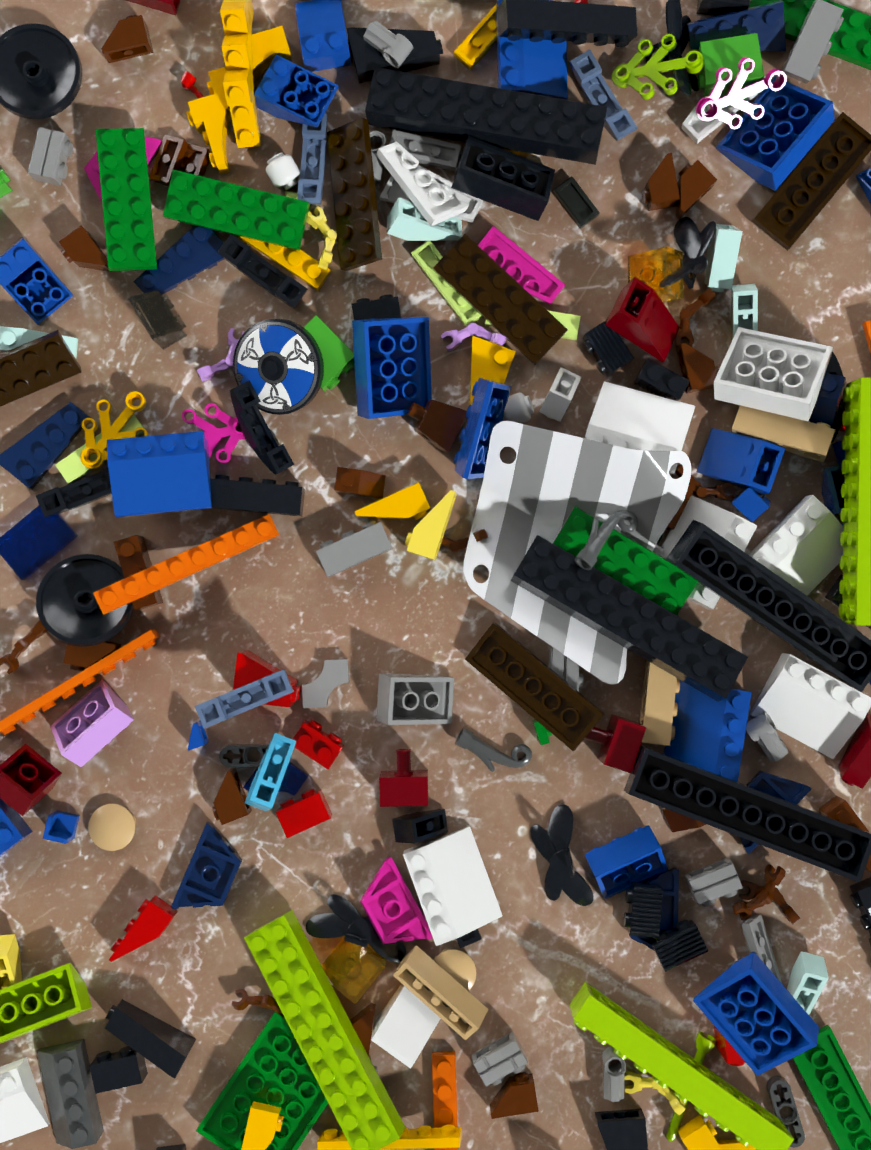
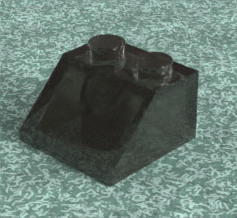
(158, 318)

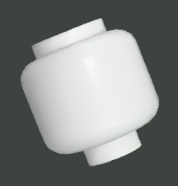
(282, 171)
(518, 408)

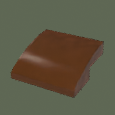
(179, 156)

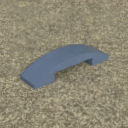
(597, 92)
(313, 162)
(244, 698)

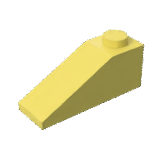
(429, 532)
(9, 961)

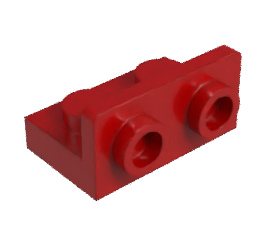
(317, 743)

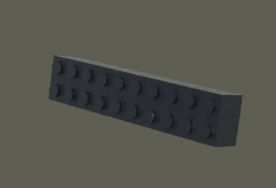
(487, 113)
(773, 603)
(630, 619)
(749, 813)

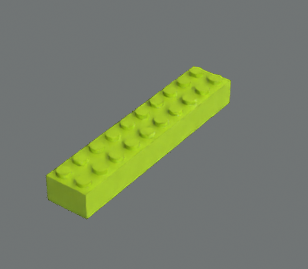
(857, 503)
(325, 1034)
(678, 1071)

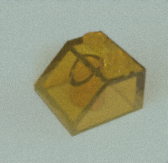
(653, 267)
(353, 968)

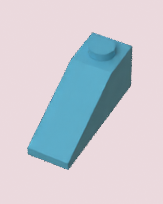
(270, 773)

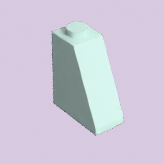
(722, 257)

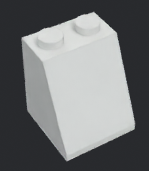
(404, 1026)

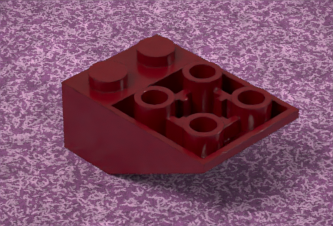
(643, 319)

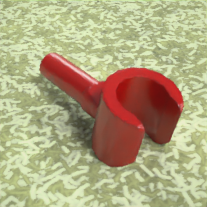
(188, 81)

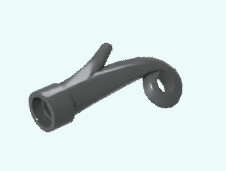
(588, 555)
(488, 753)

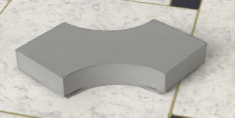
(317, 692)

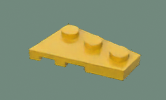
(489, 362)

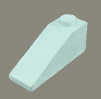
(409, 224)
(744, 307)
(15, 337)
(807, 979)

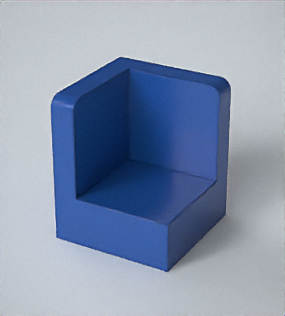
(751, 504)
(61, 827)

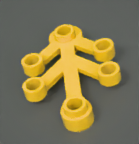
(109, 431)

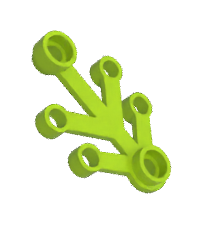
(654, 67)

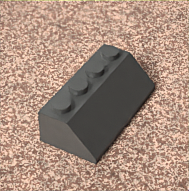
(71, 1094)

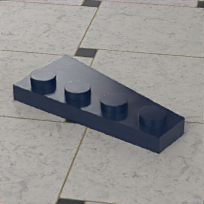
(763, 19)
(182, 261)
(39, 449)

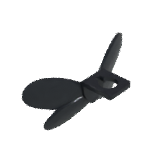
(677, 26)
(694, 247)
(554, 848)
(357, 930)

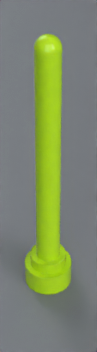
(703, 1046)

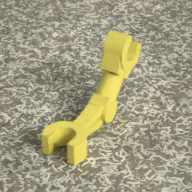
(329, 235)
(644, 1082)

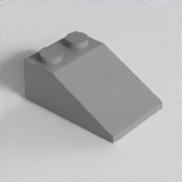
(414, 699)

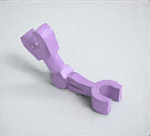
(472, 329)
(208, 371)

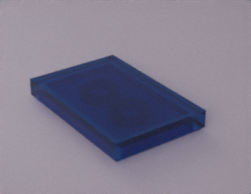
(34, 541)

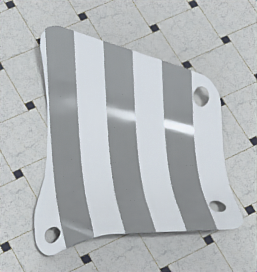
(537, 497)

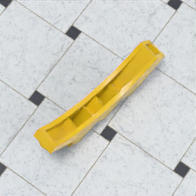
(238, 78)
(211, 112)

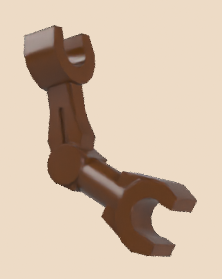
(684, 331)
(699, 491)
(461, 544)
(21, 645)
(754, 890)
(765, 896)
(264, 1001)

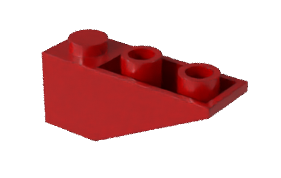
(149, 925)

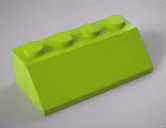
(42, 1001)

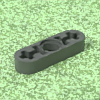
(236, 749)
(788, 1100)

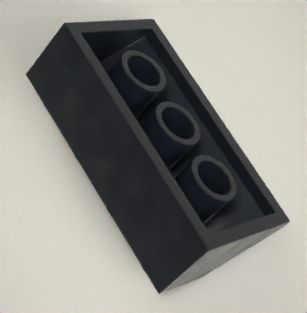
(503, 178)

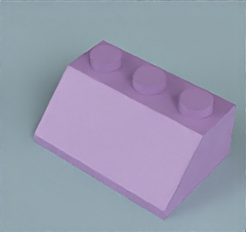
(91, 724)

